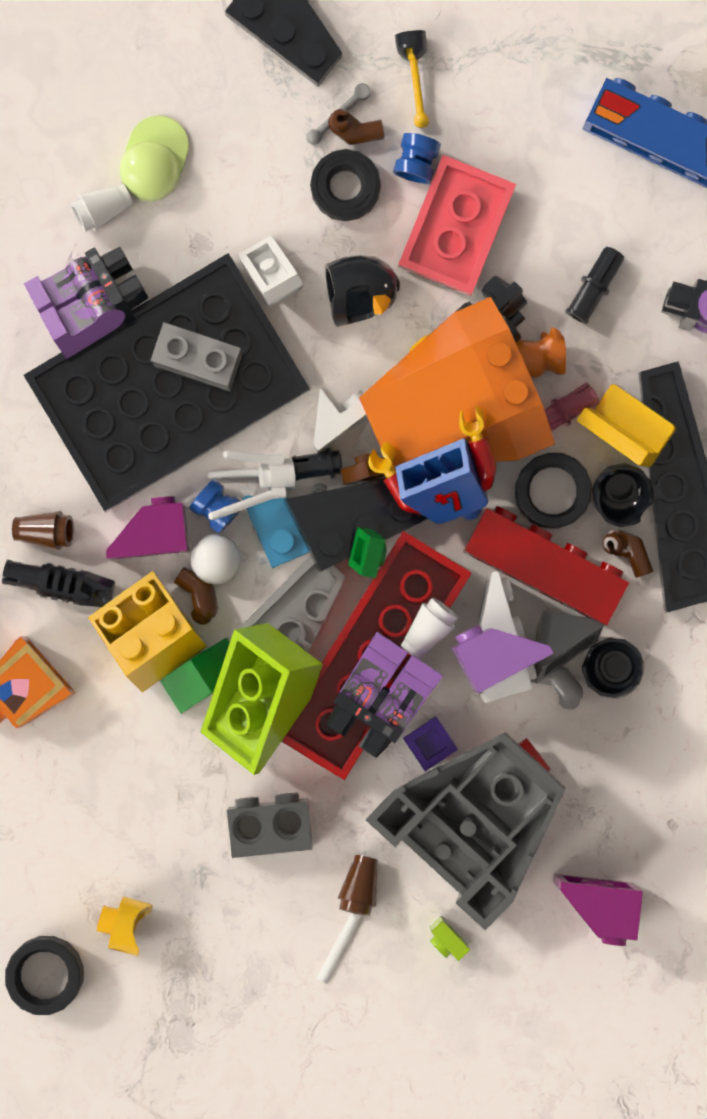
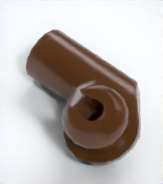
(352, 130)

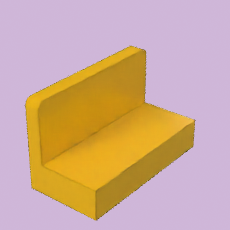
(628, 426)

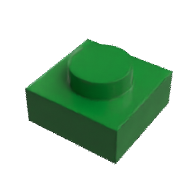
(367, 552)

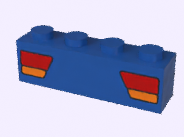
(650, 129)

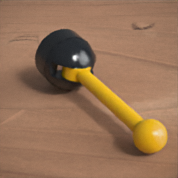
(411, 47)

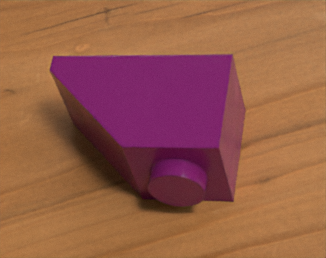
(153, 531)

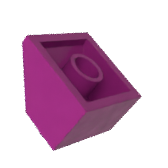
(605, 905)

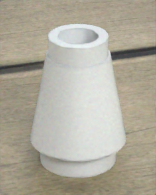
(100, 206)
(429, 627)

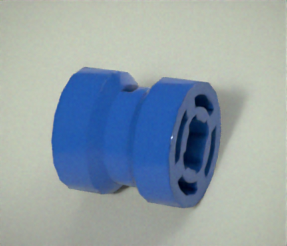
(417, 158)
(210, 500)

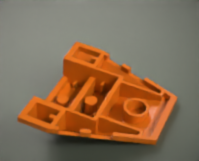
(454, 369)

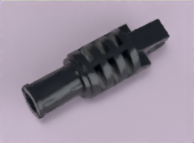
(60, 583)

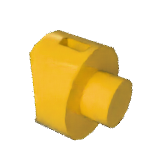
(122, 922)

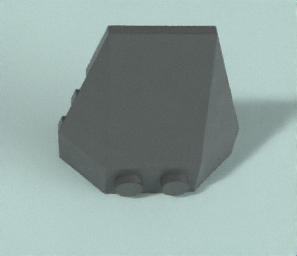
(475, 822)

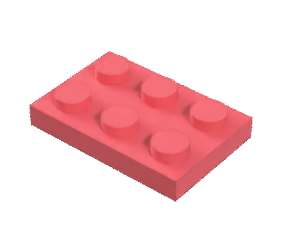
(456, 225)

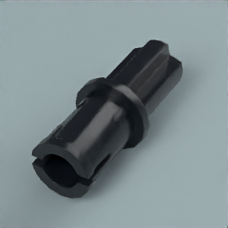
(595, 285)

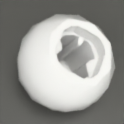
(215, 559)

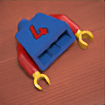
(445, 481)

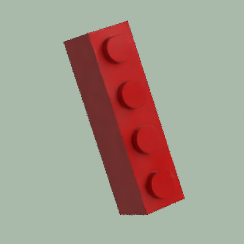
(546, 566)

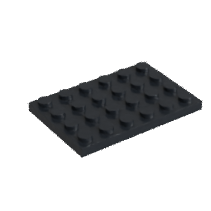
(140, 422)

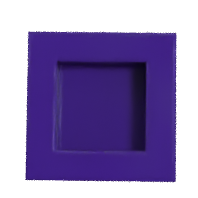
(430, 743)

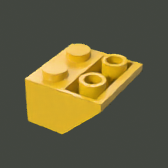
(147, 632)

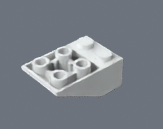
(497, 615)

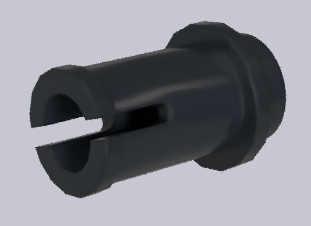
(318, 464)

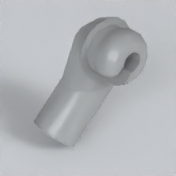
(566, 686)

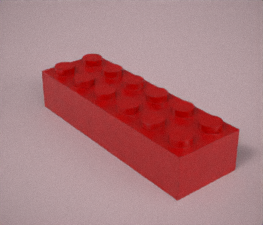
(389, 606)

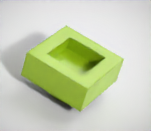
(447, 940)

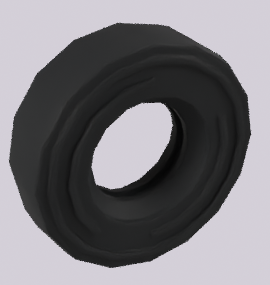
(350, 161)

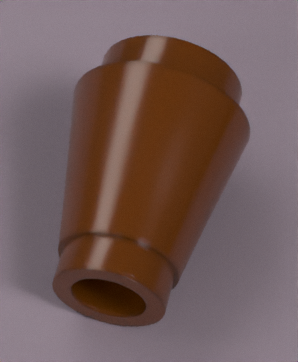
(45, 530)
(360, 886)

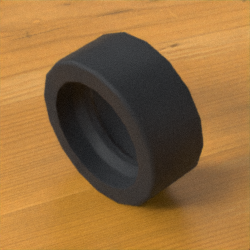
(576, 471)
(22, 997)

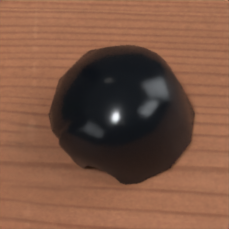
(622, 494)
(613, 668)

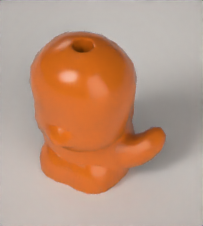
(544, 355)

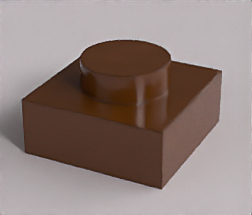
(360, 471)

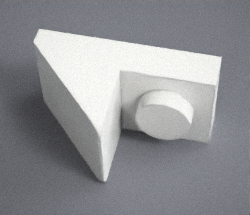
(270, 271)
(332, 424)

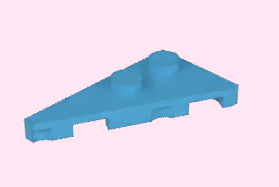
(276, 531)

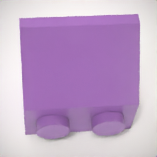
(495, 655)

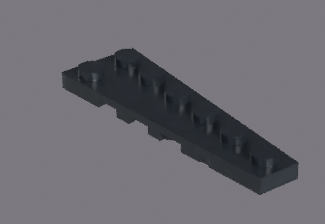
(678, 491)

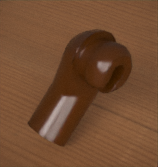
(628, 547)
(203, 596)

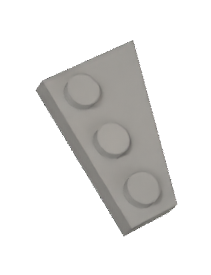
(300, 603)

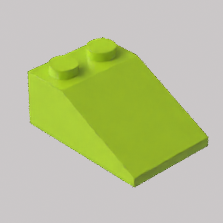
(259, 694)

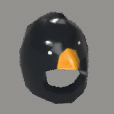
(359, 288)

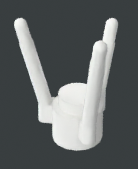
(275, 474)

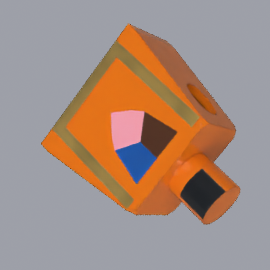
(29, 684)

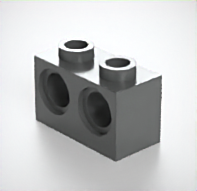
(271, 837)

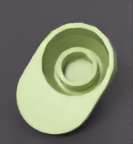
(154, 158)

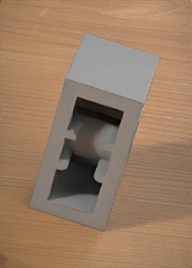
(196, 356)

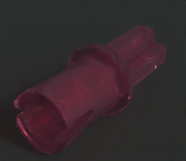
(570, 406)

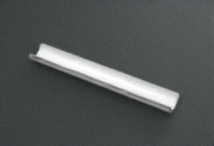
(339, 947)

